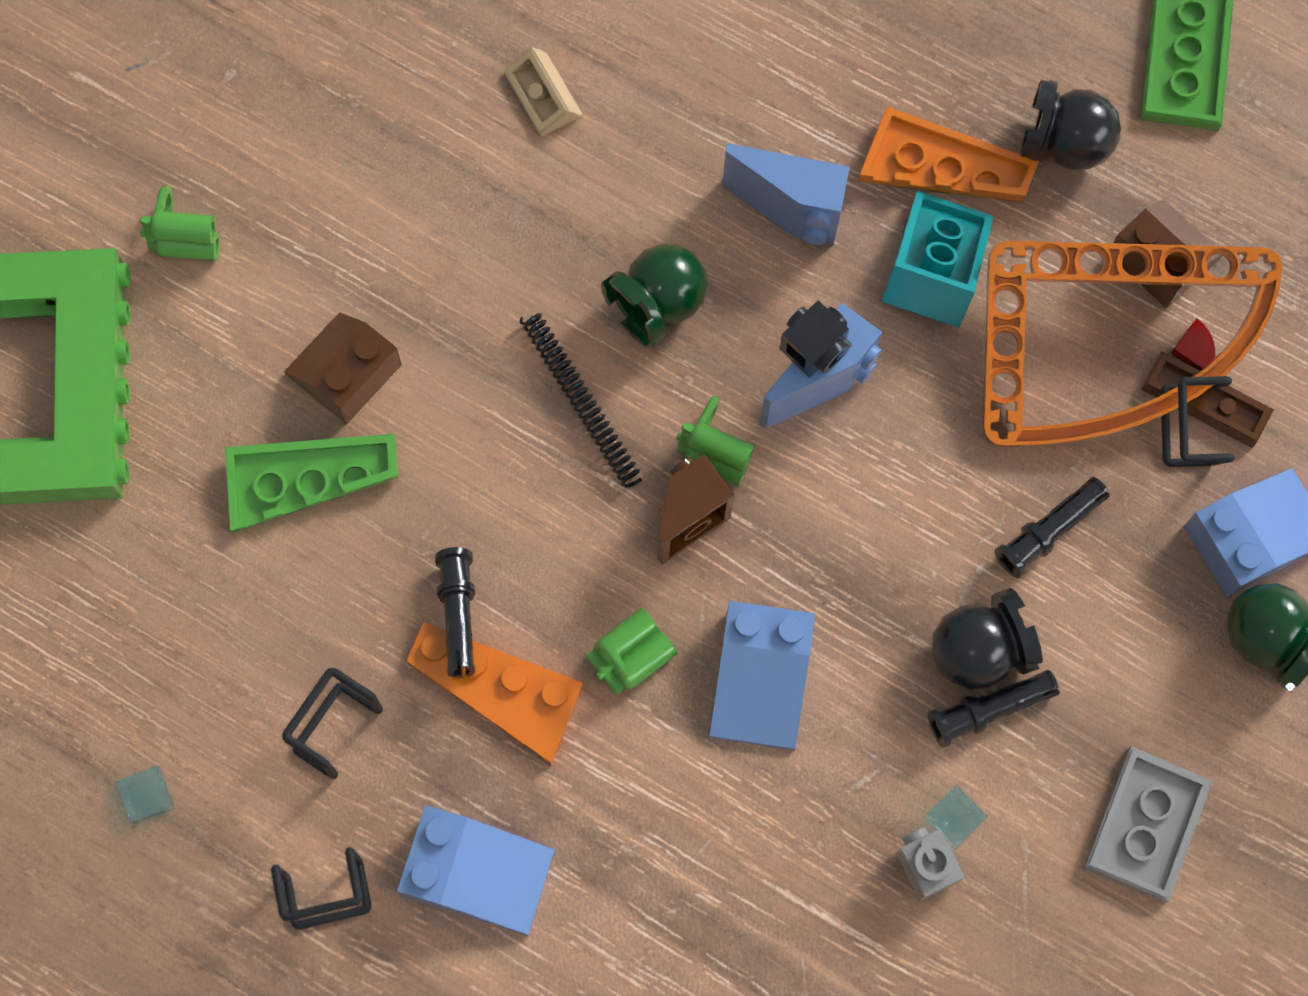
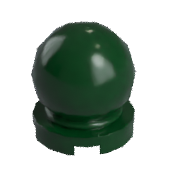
(661, 289)
(1271, 631)

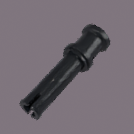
(1038, 537)
(455, 594)
(975, 712)

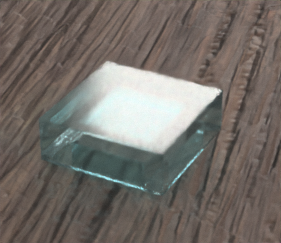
(145, 794)
(956, 816)

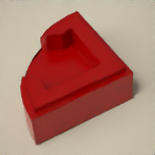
(1196, 346)

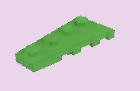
(293, 476)

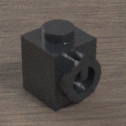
(815, 338)

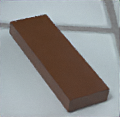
(1221, 408)

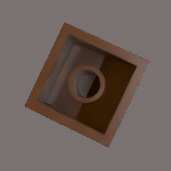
(1162, 226)
(345, 366)
(693, 506)

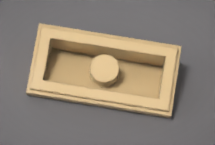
(542, 91)

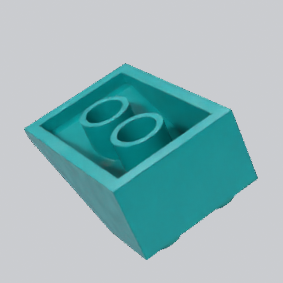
(938, 259)

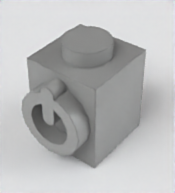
(929, 862)

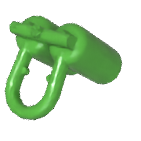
(180, 233)
(725, 452)
(631, 652)

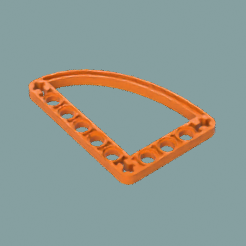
(1112, 272)

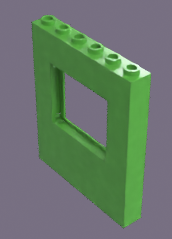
(89, 380)

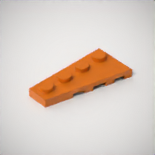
(938, 159)
(508, 691)

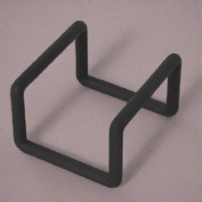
(1190, 459)
(349, 687)
(359, 889)

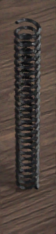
(580, 392)

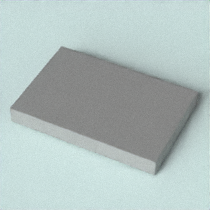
(1148, 824)

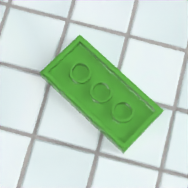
(1187, 62)

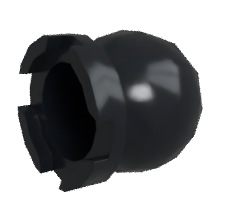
(1072, 128)
(983, 643)

